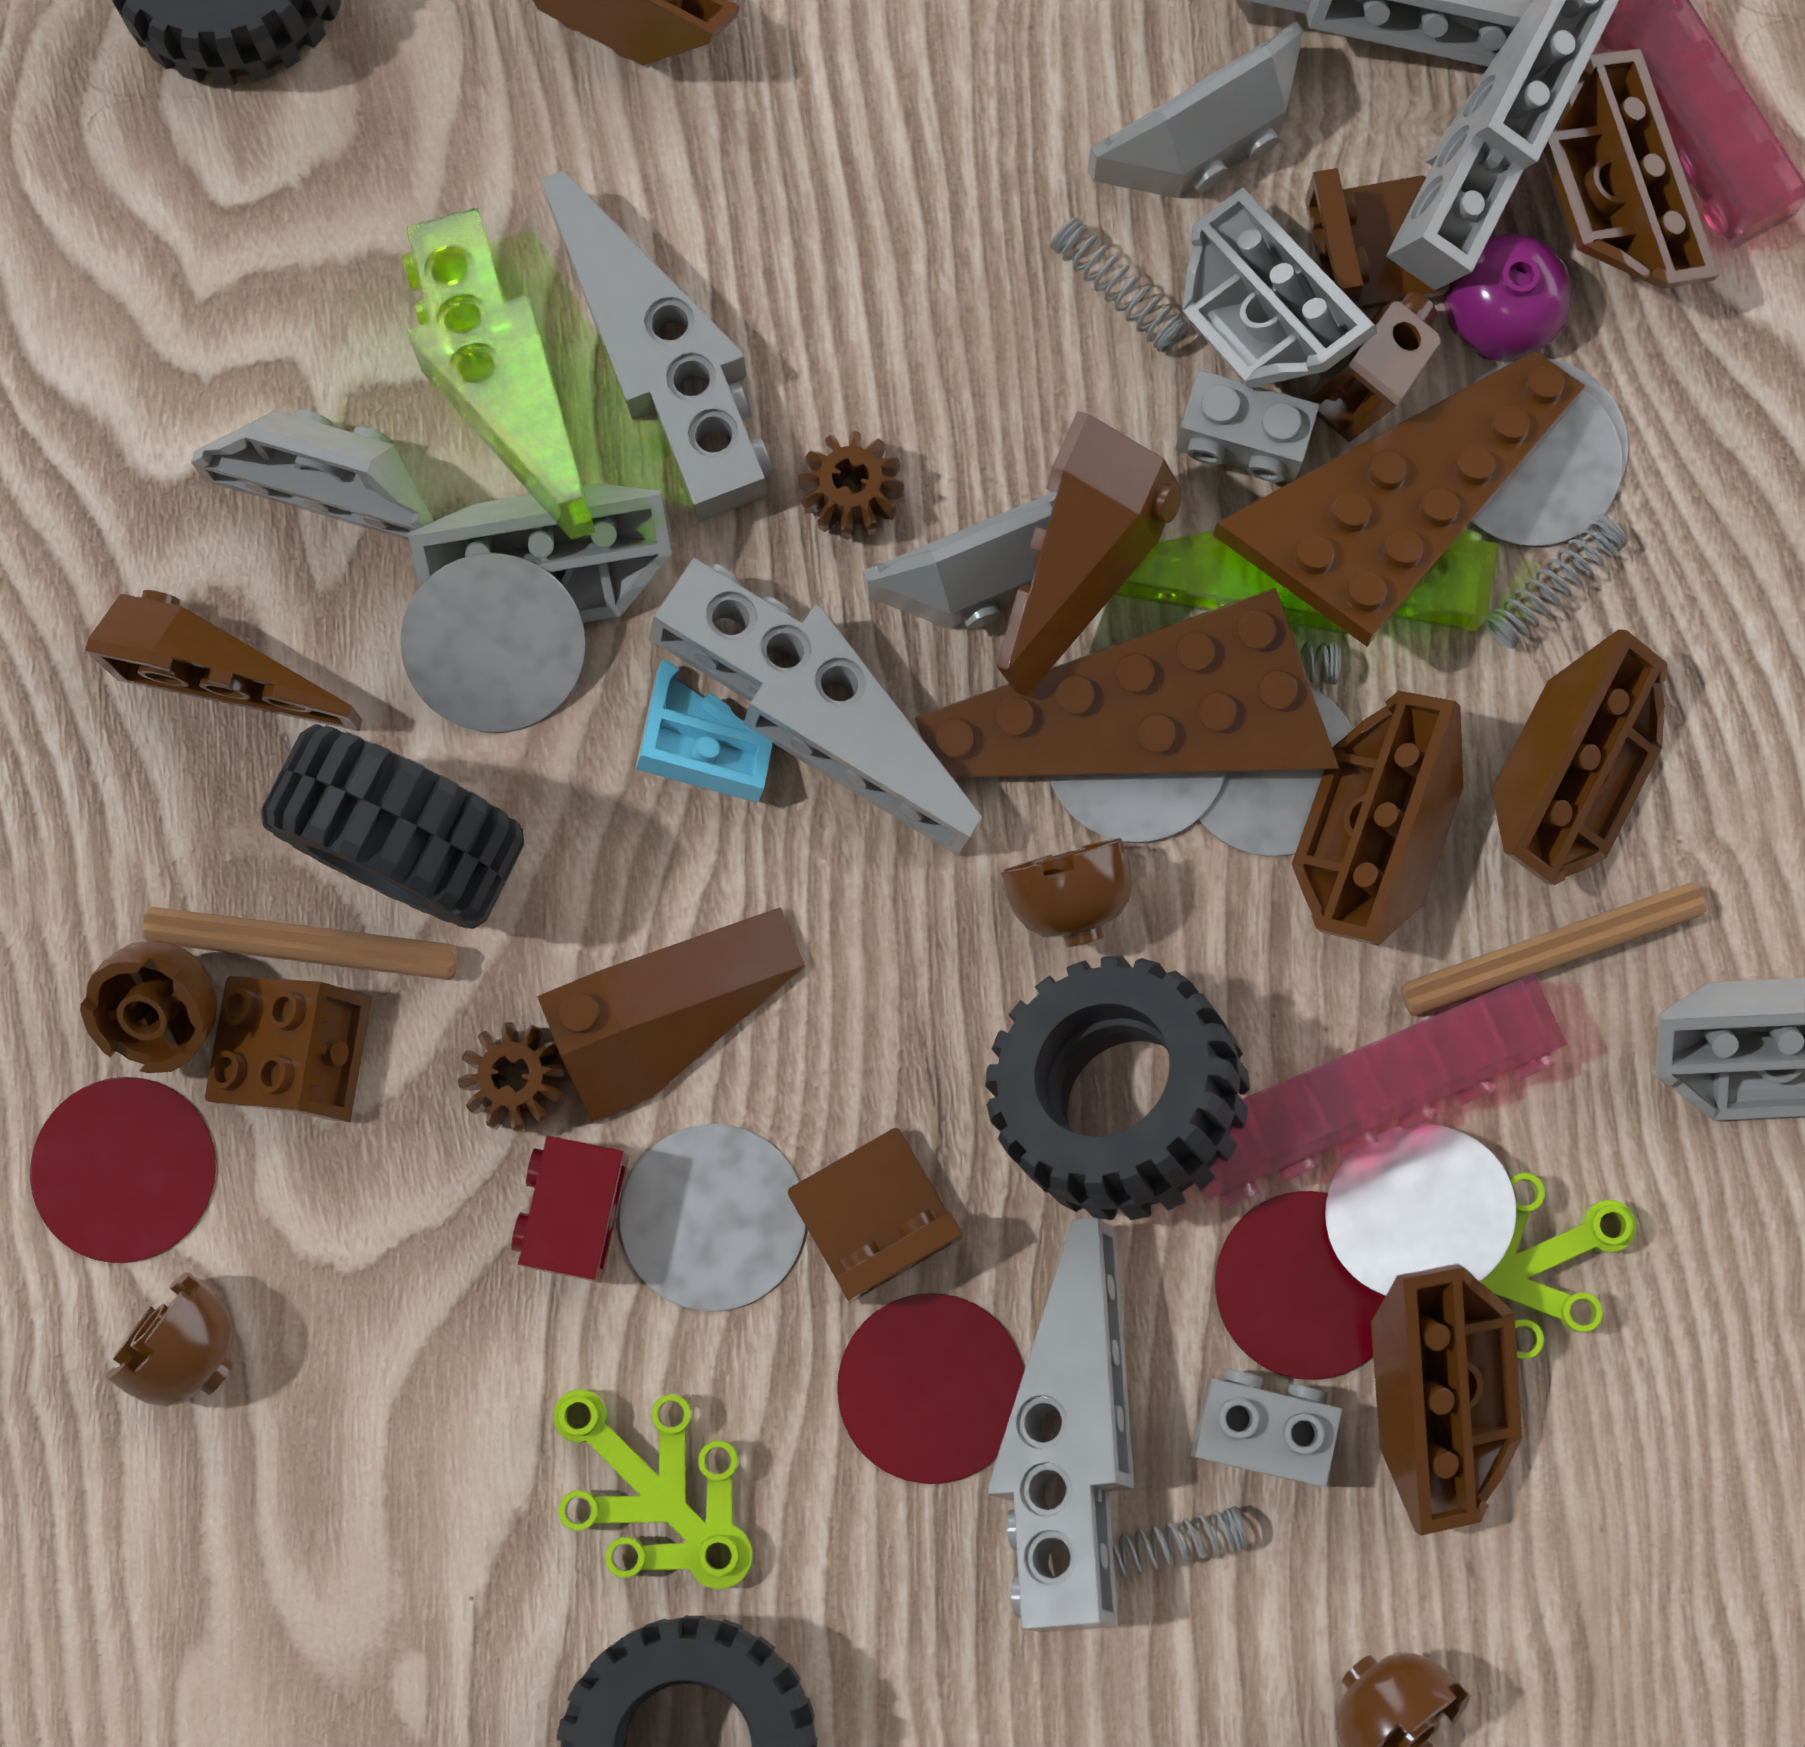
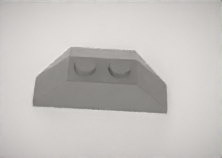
(1205, 127)
(1265, 298)
(318, 470)
(597, 569)
(965, 573)
(1737, 1048)

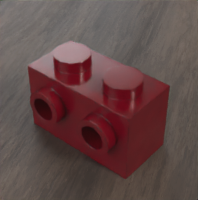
(570, 1208)

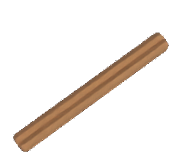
(300, 943)
(1553, 949)

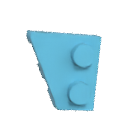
(701, 741)

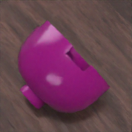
(1511, 298)

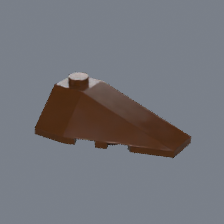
(1100, 529)
(176, 651)
(655, 1014)

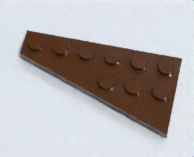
(1388, 511)
(1176, 699)

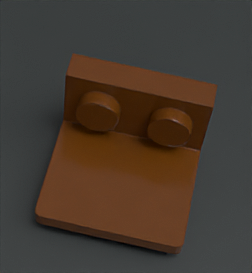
(1355, 232)
(288, 1046)
(874, 1214)

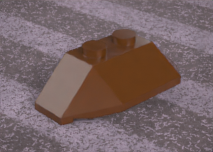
(644, 28)
(1625, 177)
(1582, 759)
(1382, 818)
(1445, 1394)

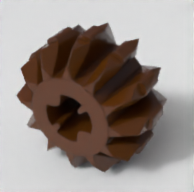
(864, 468)
(507, 1099)

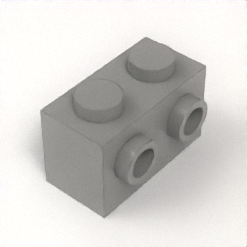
(1246, 427)
(1267, 1430)

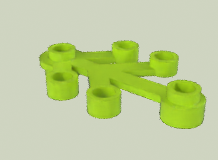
(1511, 1273)
(660, 1497)

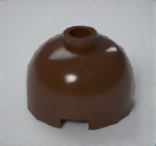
(1071, 891)
(150, 1005)
(176, 1347)
(1397, 1702)

